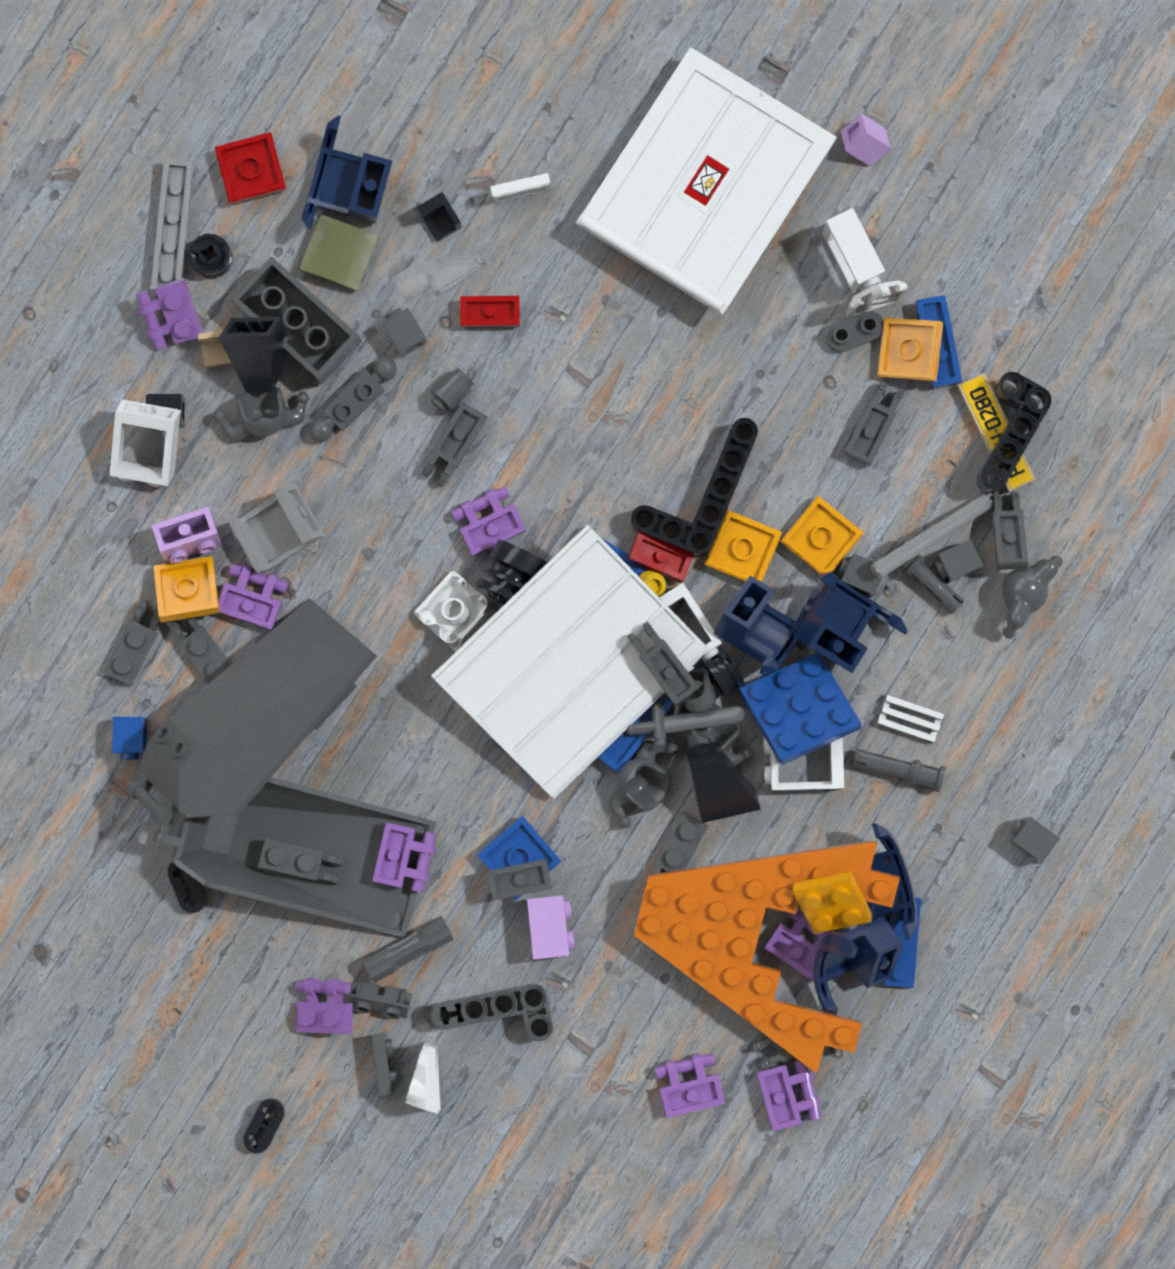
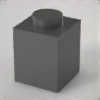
(404, 331)
(958, 561)
(858, 575)
(1033, 839)

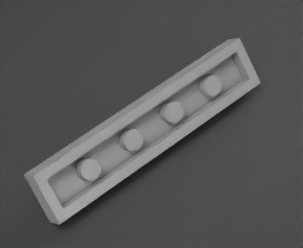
(172, 223)

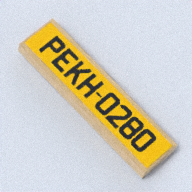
(990, 424)

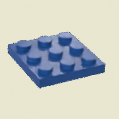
(800, 708)

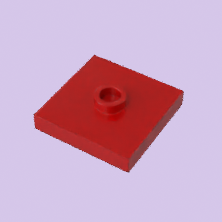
(250, 168)

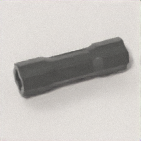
(389, 959)

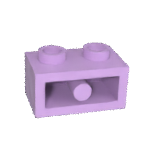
(187, 535)
(549, 927)

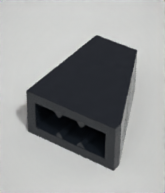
(255, 351)
(719, 784)

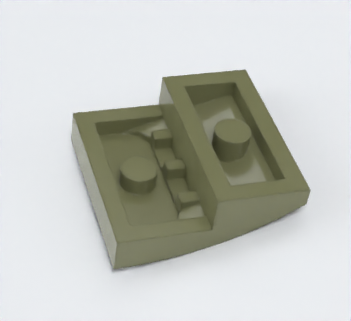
(338, 252)

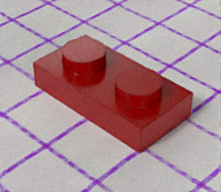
(489, 311)
(660, 557)

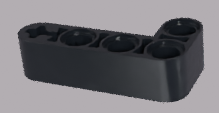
(1010, 437)

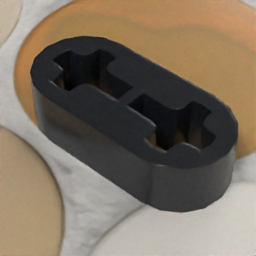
(182, 893)
(270, 1129)

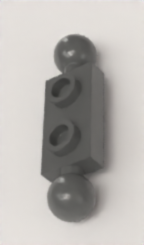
(353, 399)

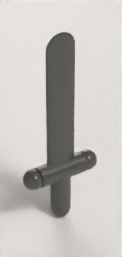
(682, 722)

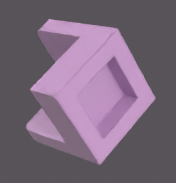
(865, 139)

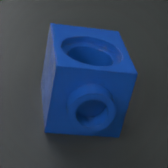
(129, 737)

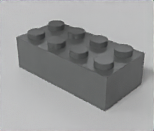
(311, 330)

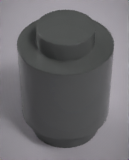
(451, 390)

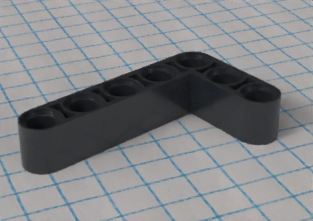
(710, 499)

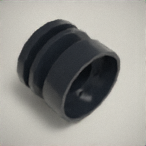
(515, 570)

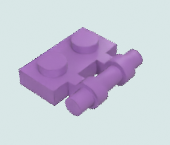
(178, 311)
(484, 533)
(248, 605)
(395, 855)
(793, 948)
(324, 1016)
(691, 1094)
(780, 1098)

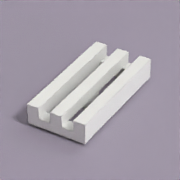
(520, 188)
(934, 726)

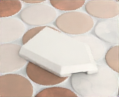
(876, 297)

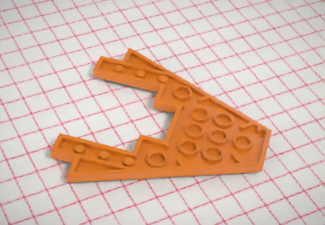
(711, 923)

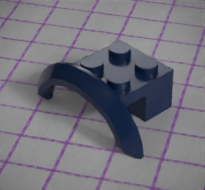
(346, 181)
(839, 620)
(758, 628)
(893, 863)
(866, 949)

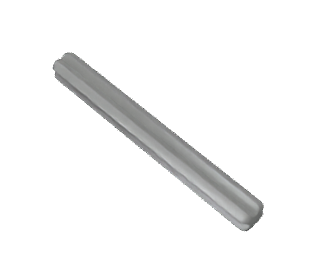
(932, 536)

